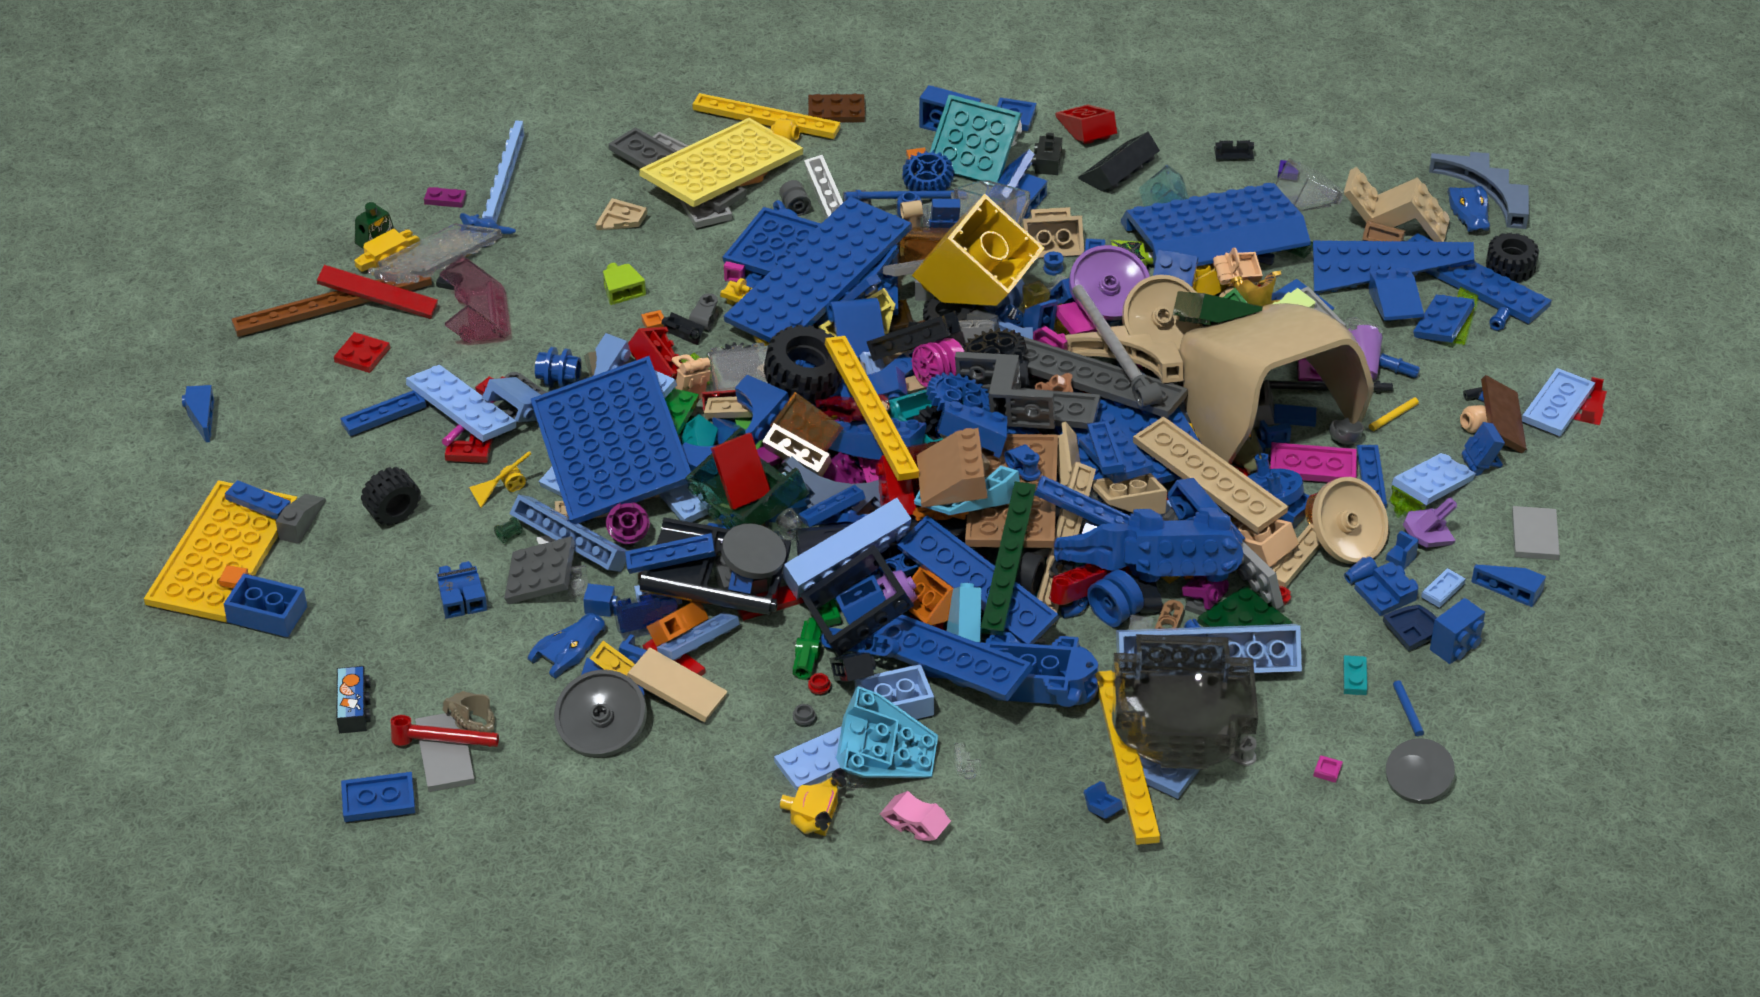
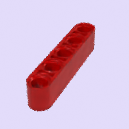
(1075, 583)

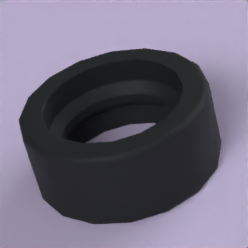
(1031, 571)

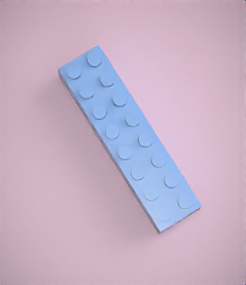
(1271, 646)

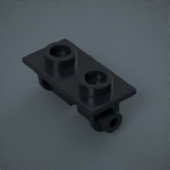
(1226, 150)
(683, 328)

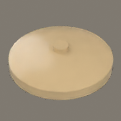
(1151, 309)
(1350, 520)

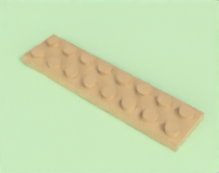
(1217, 477)

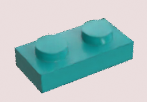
(1355, 675)

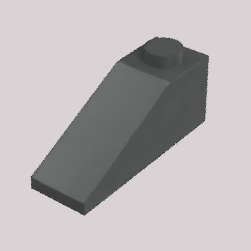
(298, 517)

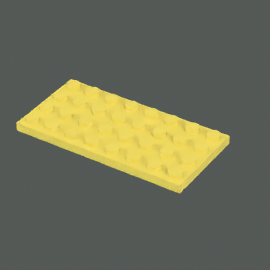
(721, 162)

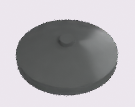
(600, 713)

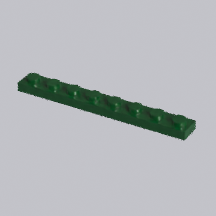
(1008, 559)

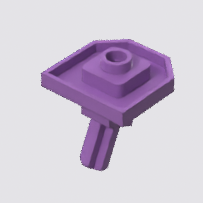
(1430, 525)

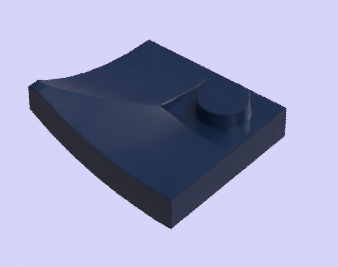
(1411, 625)

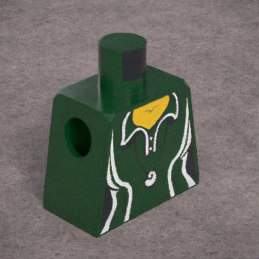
(371, 224)

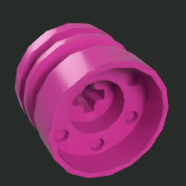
(935, 359)

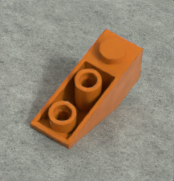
(677, 622)

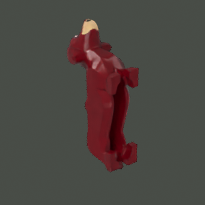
(845, 407)

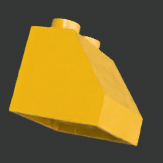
(979, 257)

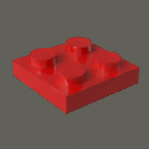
(362, 352)

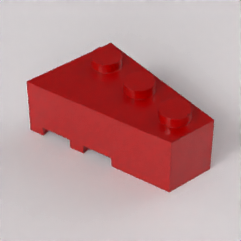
(656, 345)

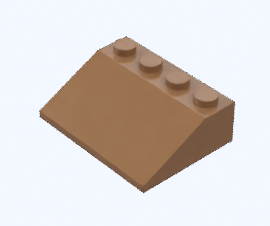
(952, 470)

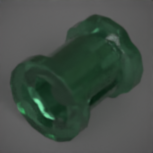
(508, 529)

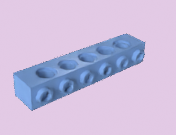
(559, 526)

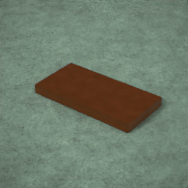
(1504, 412)

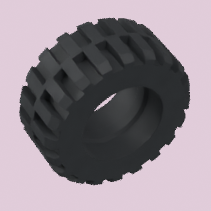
(804, 345)

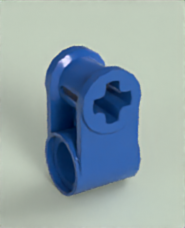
(1024, 461)

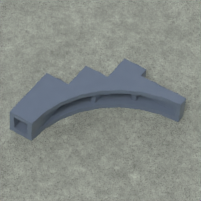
(1475, 169)
(823, 488)

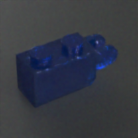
(640, 613)

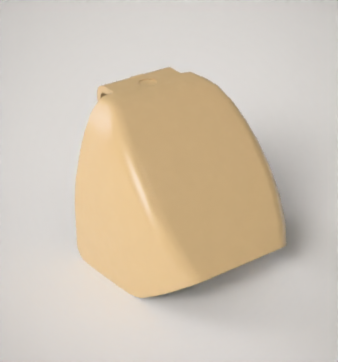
(1232, 357)

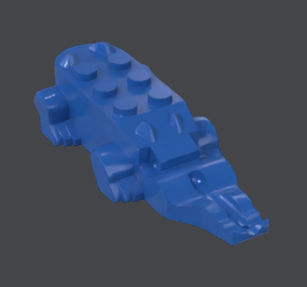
(1160, 547)
(1059, 671)

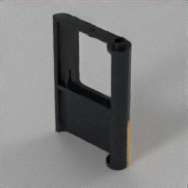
(691, 578)

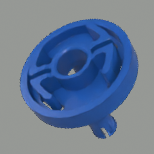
(1281, 483)

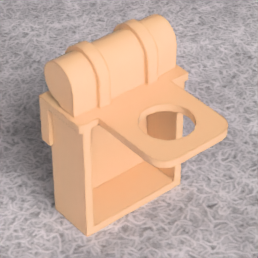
(1237, 264)
(693, 374)

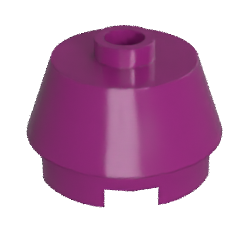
(627, 523)

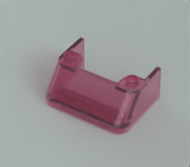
(485, 299)

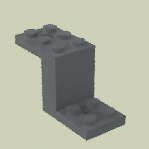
(1002, 379)

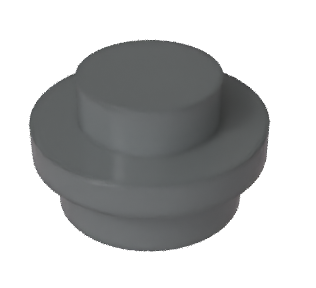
(804, 714)

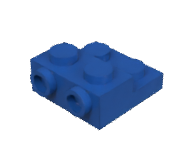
(1387, 589)

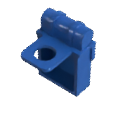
(944, 213)
(1483, 449)

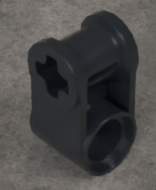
(1151, 597)

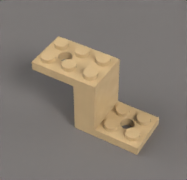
(1397, 204)

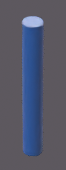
(1408, 708)

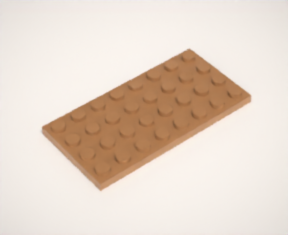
(986, 525)

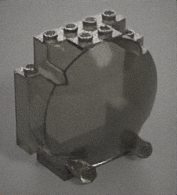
(1183, 700)

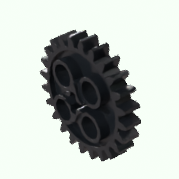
(997, 343)

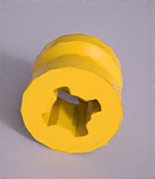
(514, 479)

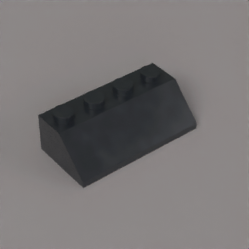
(1121, 163)

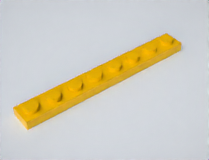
(764, 115)

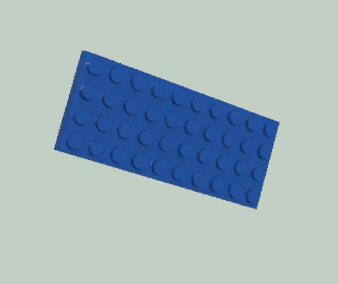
(819, 270)

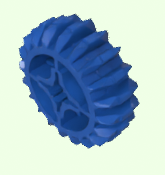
(928, 169)

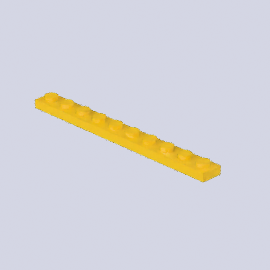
(872, 408)
(1129, 771)

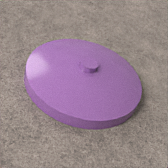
(1107, 277)

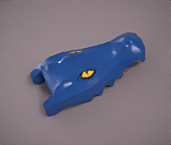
(1470, 206)
(568, 645)

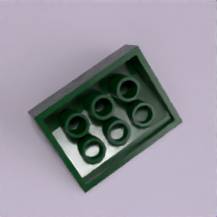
(1207, 308)

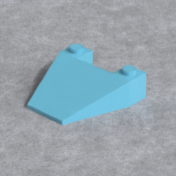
(999, 492)

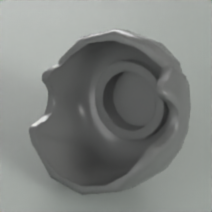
(1346, 432)

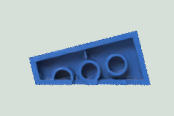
(1187, 497)

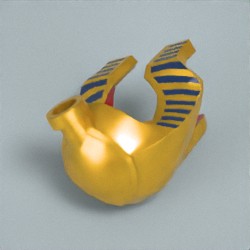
(1257, 294)

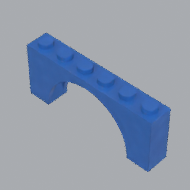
(761, 400)

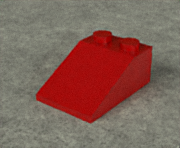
(1088, 122)

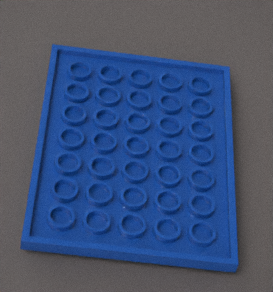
(611, 440)

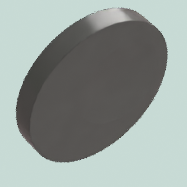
(753, 551)
(1420, 771)

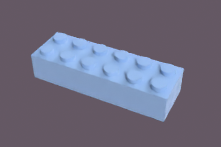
(878, 528)

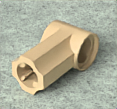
(912, 212)

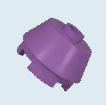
(907, 584)

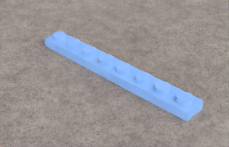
(505, 172)

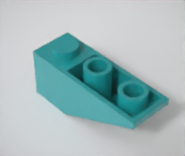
(699, 432)

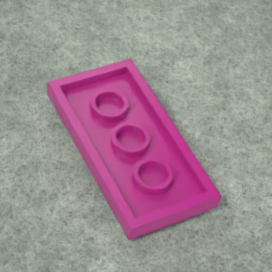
(1314, 462)

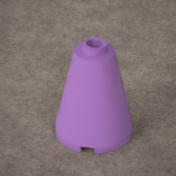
(1370, 342)

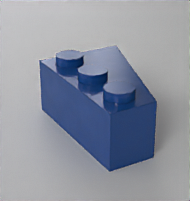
(991, 425)

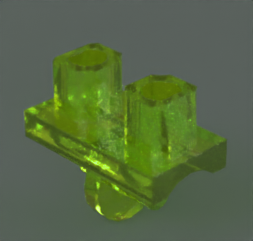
(1404, 502)

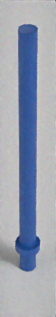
(895, 194)

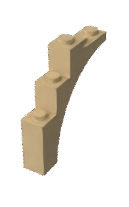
(1158, 357)

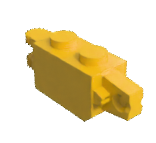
(383, 247)

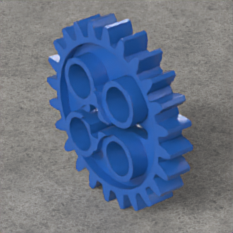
(947, 388)

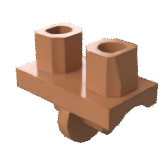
(1057, 383)

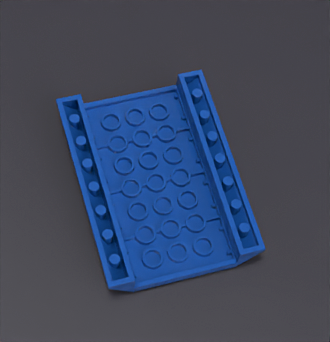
(1211, 225)

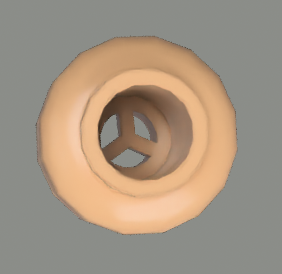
(1473, 417)

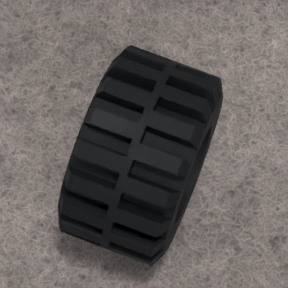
(1513, 256)
(936, 308)
(390, 496)

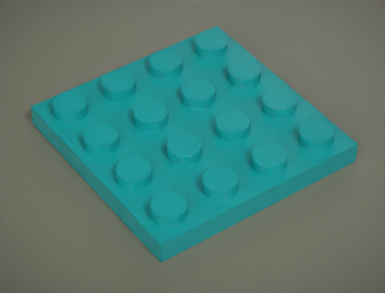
(975, 137)

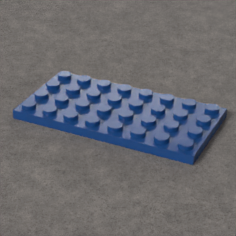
(777, 234)

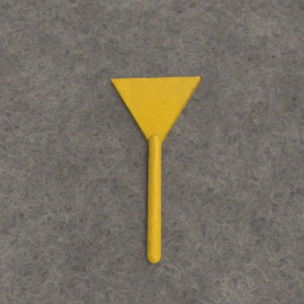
(482, 491)

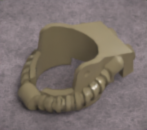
(462, 703)

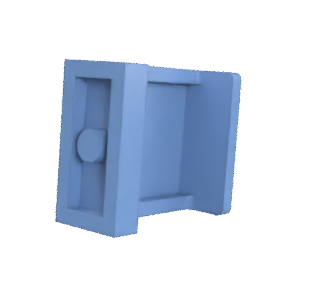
(515, 393)

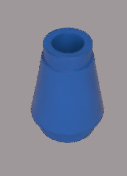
(1361, 570)

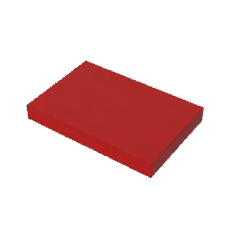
(740, 470)

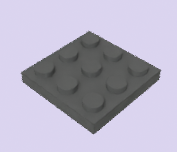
(540, 570)

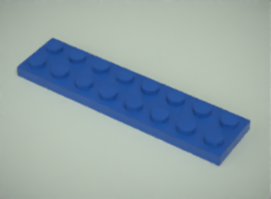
(1492, 288)
(957, 563)
(955, 657)

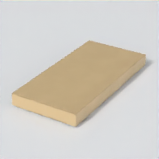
(677, 684)

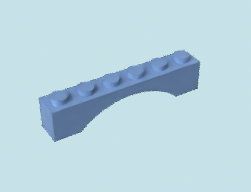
(611, 353)

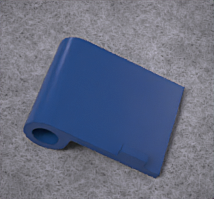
(858, 321)

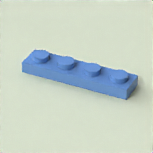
(698, 635)

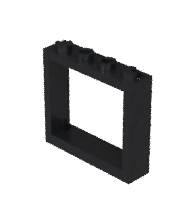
(843, 579)

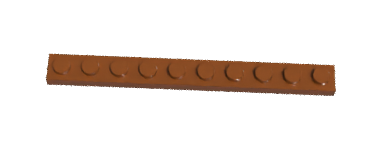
(307, 308)

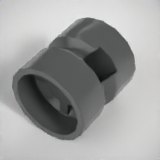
(795, 197)

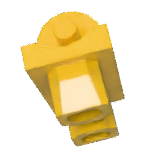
(735, 291)

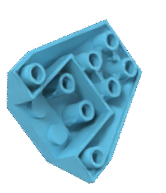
(884, 740)

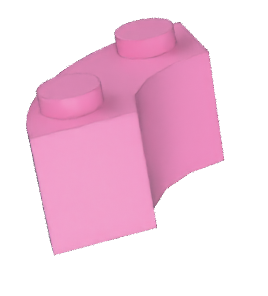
(915, 816)

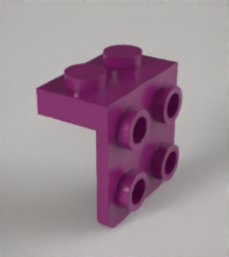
(844, 470)

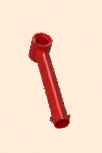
(403, 731)

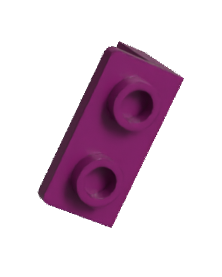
(1210, 591)

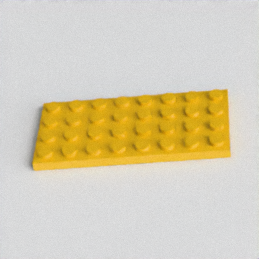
(217, 537)

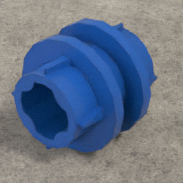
(555, 367)

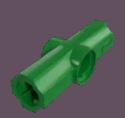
(807, 649)

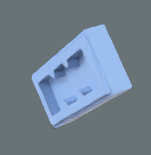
(1443, 587)

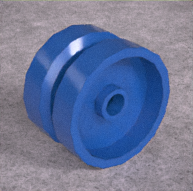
(1115, 598)

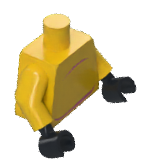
(815, 804)

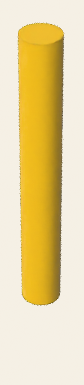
(1393, 414)

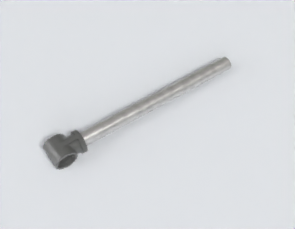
(1145, 391)

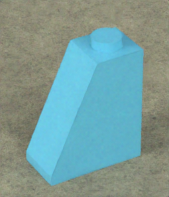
(965, 612)

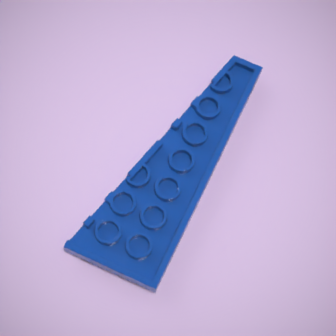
(1350, 262)

